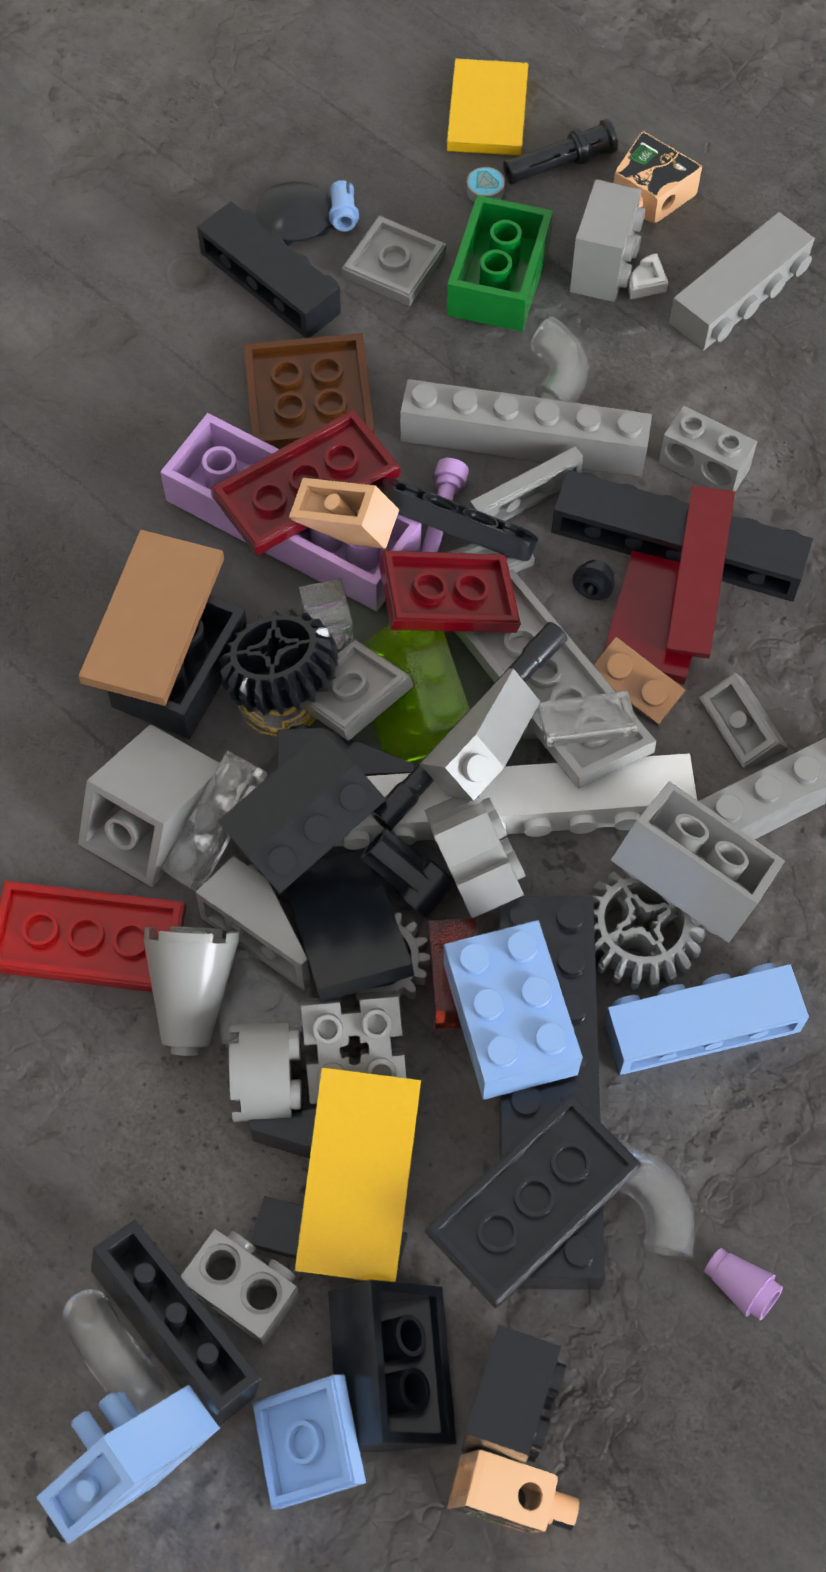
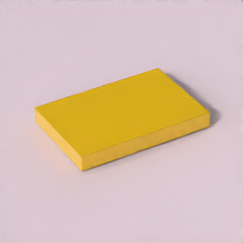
(487, 107)

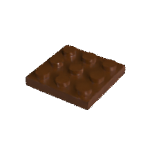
(305, 385)

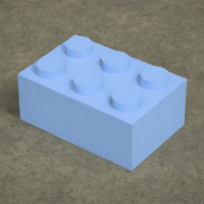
(511, 1010)

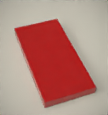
(80, 934)

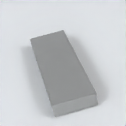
(529, 487)

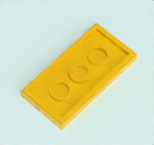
(358, 1175)

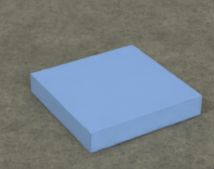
(308, 1442)

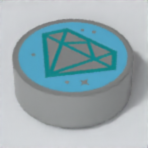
(485, 182)

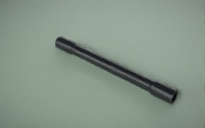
(407, 793)

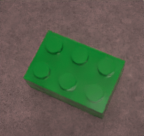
(499, 263)

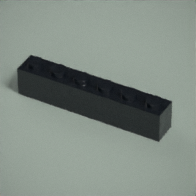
(653, 524)

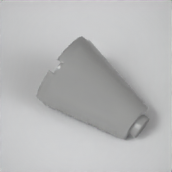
(188, 982)

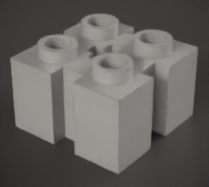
(479, 862)
(331, 1026)

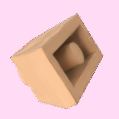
(345, 511)

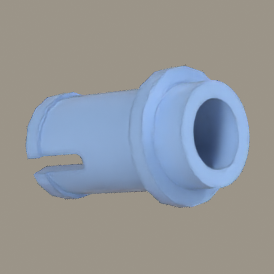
(343, 212)

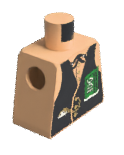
(662, 175)
(489, 1490)

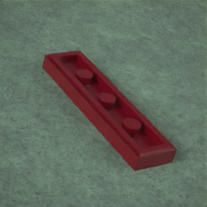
(700, 572)

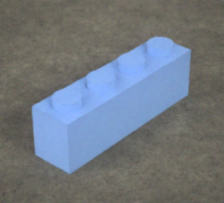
(704, 1018)

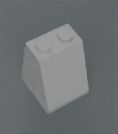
(143, 802)

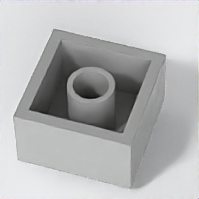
(607, 241)

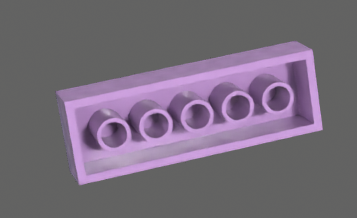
(221, 450)

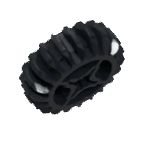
(278, 662)

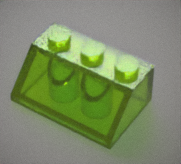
(429, 708)

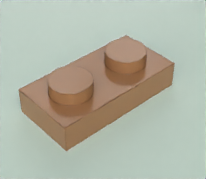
(648, 687)

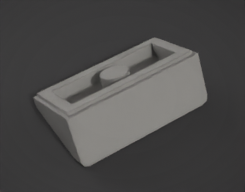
(742, 721)

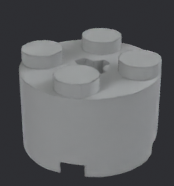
(263, 1071)

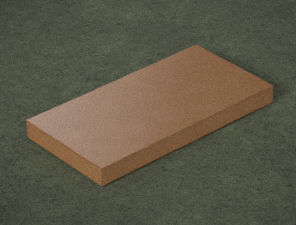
(152, 617)

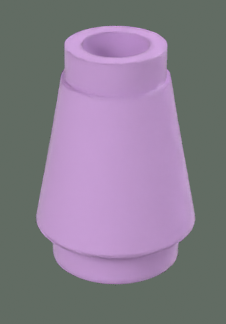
(744, 1283)

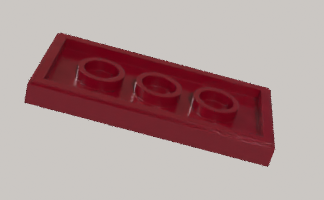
(264, 493)

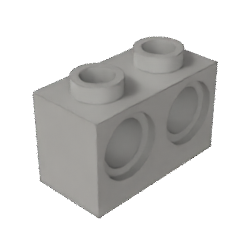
(706, 451)
(232, 1295)

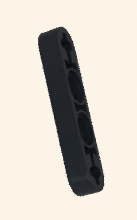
(460, 520)

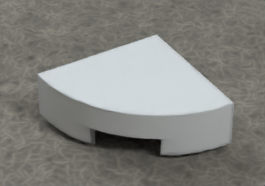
(647, 278)

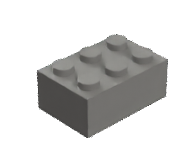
(698, 861)

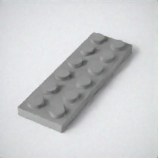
(562, 677)

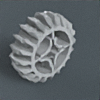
(656, 961)

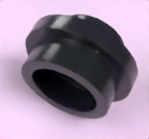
(594, 580)

